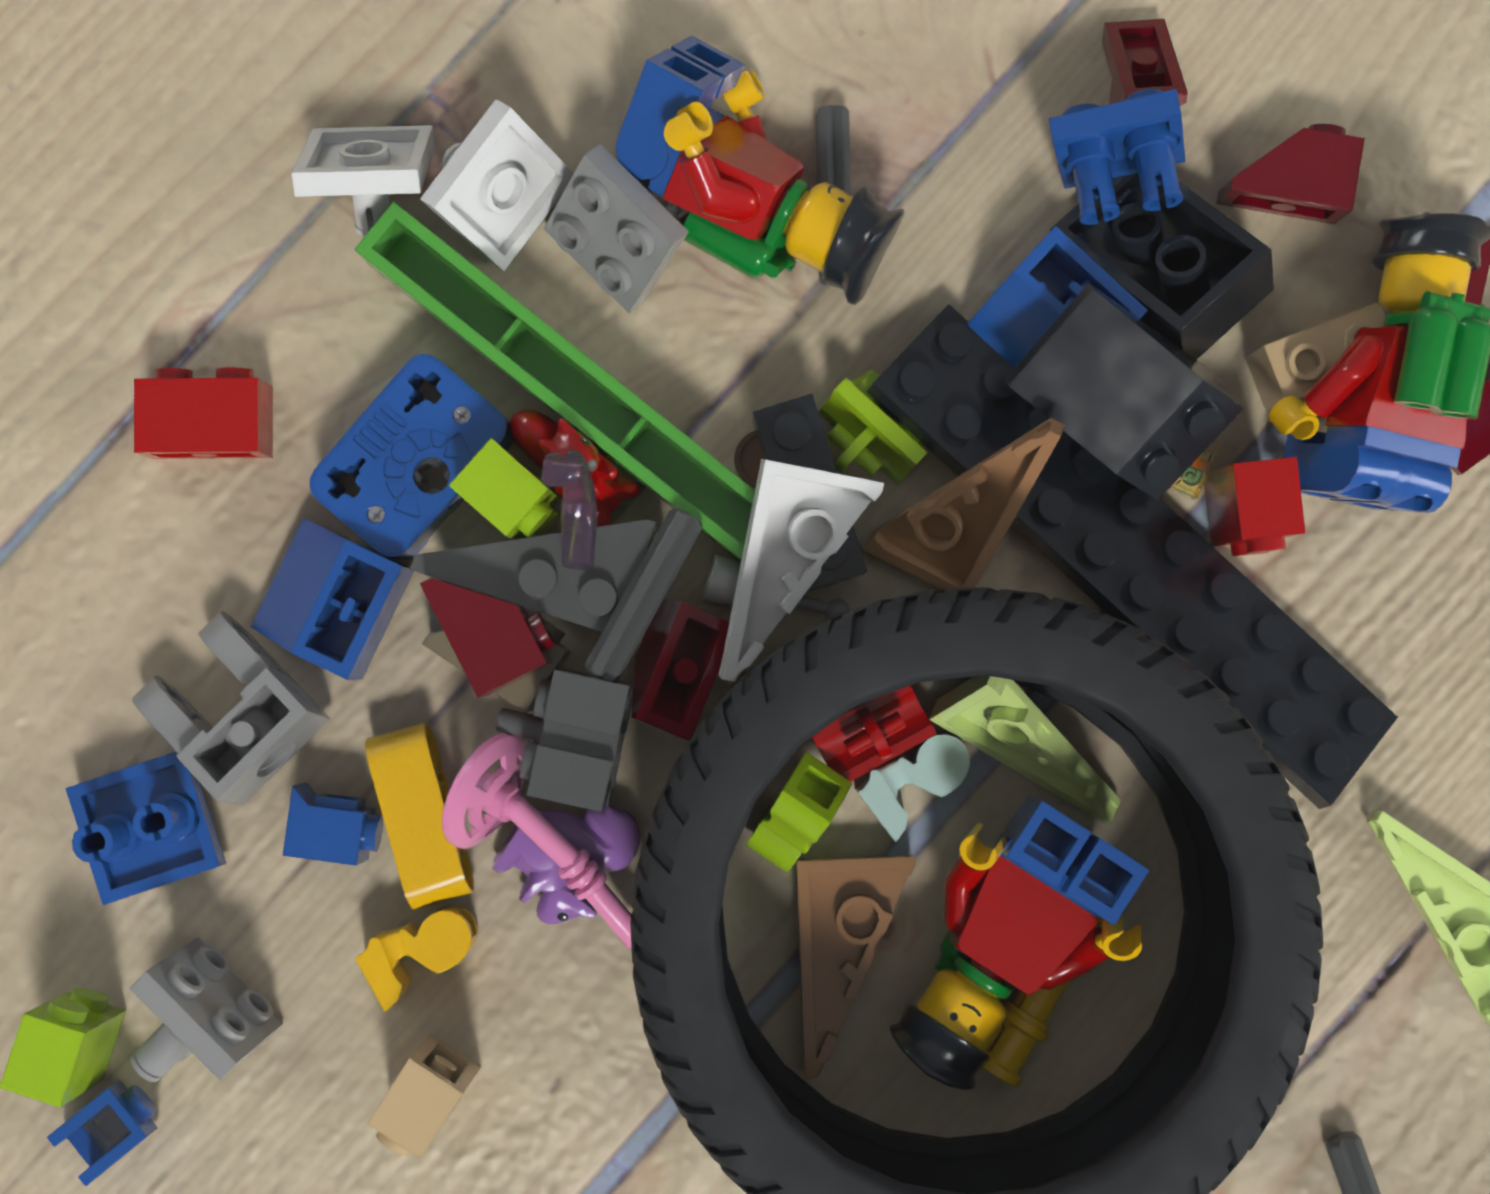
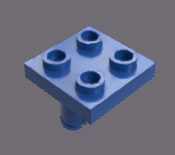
(1117, 141)
(143, 827)

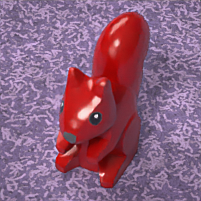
(541, 435)

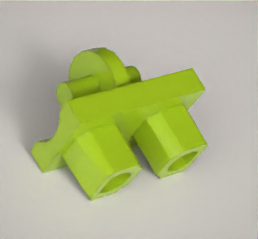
(868, 433)

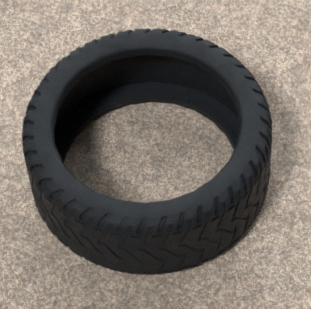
(1245, 958)

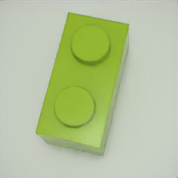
(506, 493)
(63, 1047)

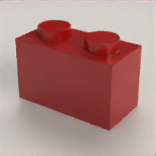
(203, 416)
(1254, 505)

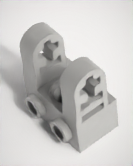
(252, 738)

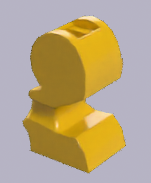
(437, 944)

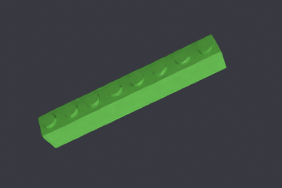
(559, 376)

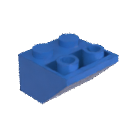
(1040, 293)
(331, 600)

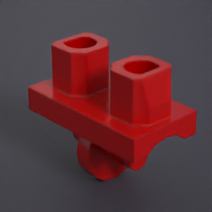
(874, 733)

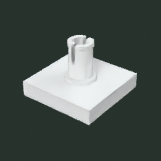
(364, 165)
(498, 185)

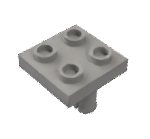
(616, 228)
(202, 1013)

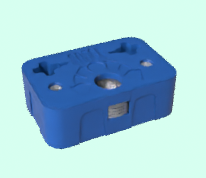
(396, 446)

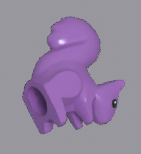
(608, 837)

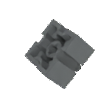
(576, 738)

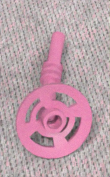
(506, 802)

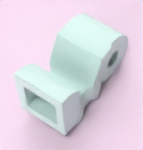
(935, 766)

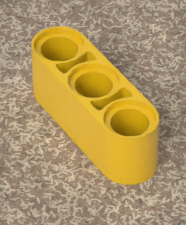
(412, 802)

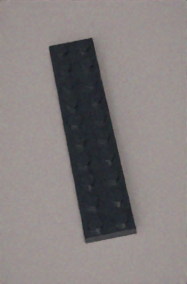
(1143, 562)

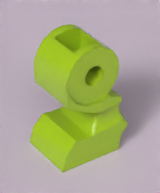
(799, 813)

